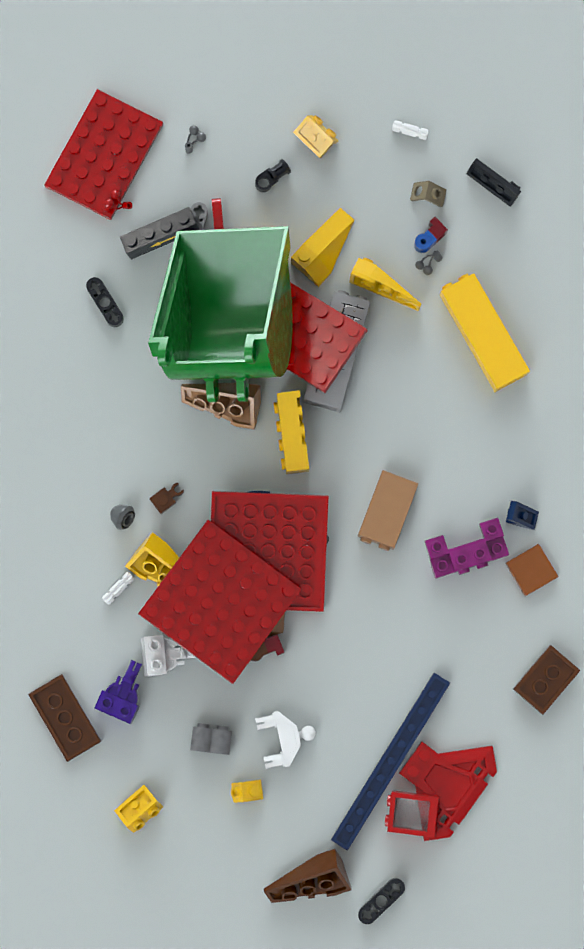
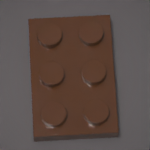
(546, 679)

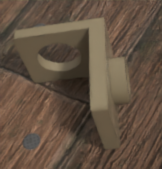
(430, 192)

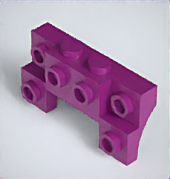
(476, 553)

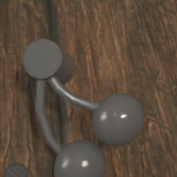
(200, 137)
(428, 269)

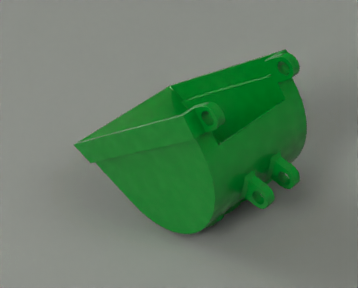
(225, 308)

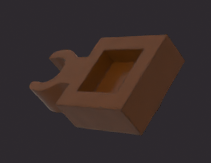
(164, 499)

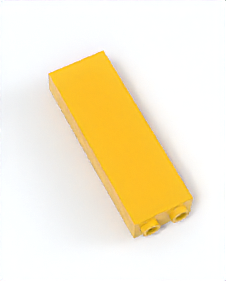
(484, 332)

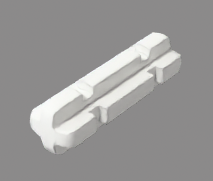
(410, 130)
(118, 588)

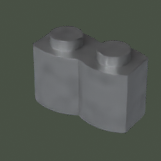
(211, 740)

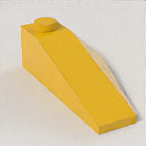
(152, 559)

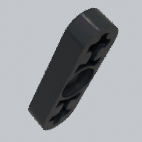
(93, 293)
(395, 894)

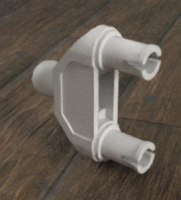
(288, 736)

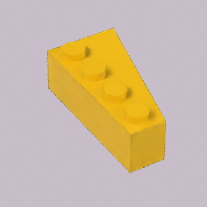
(292, 432)

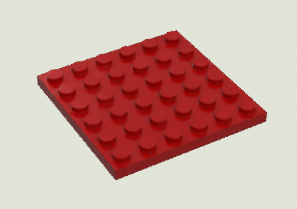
(284, 533)
(219, 601)

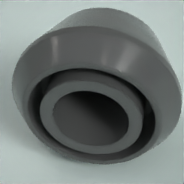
(122, 516)

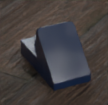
(522, 515)

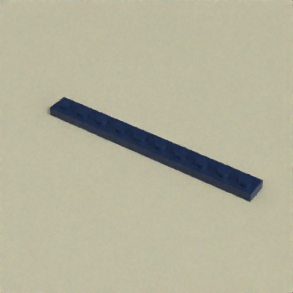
(390, 761)

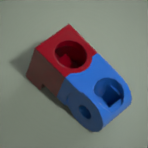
(435, 233)

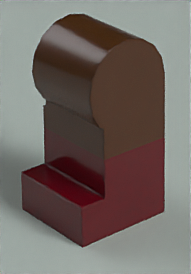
(269, 645)

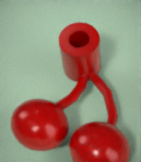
(115, 196)

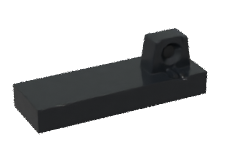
(493, 182)

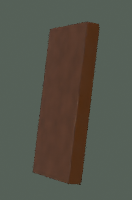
(64, 717)

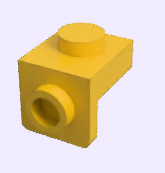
(246, 791)

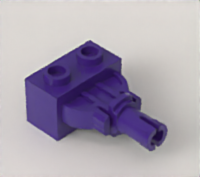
(120, 699)

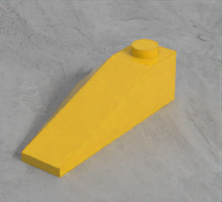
(321, 250)
(374, 279)

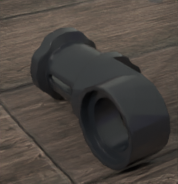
(272, 175)

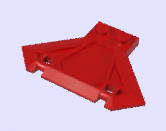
(452, 779)

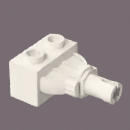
(161, 655)

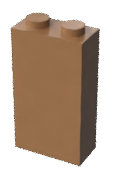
(387, 510)

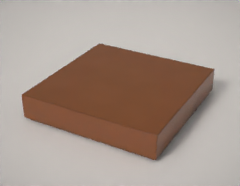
(531, 570)

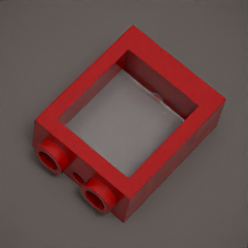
(412, 813)

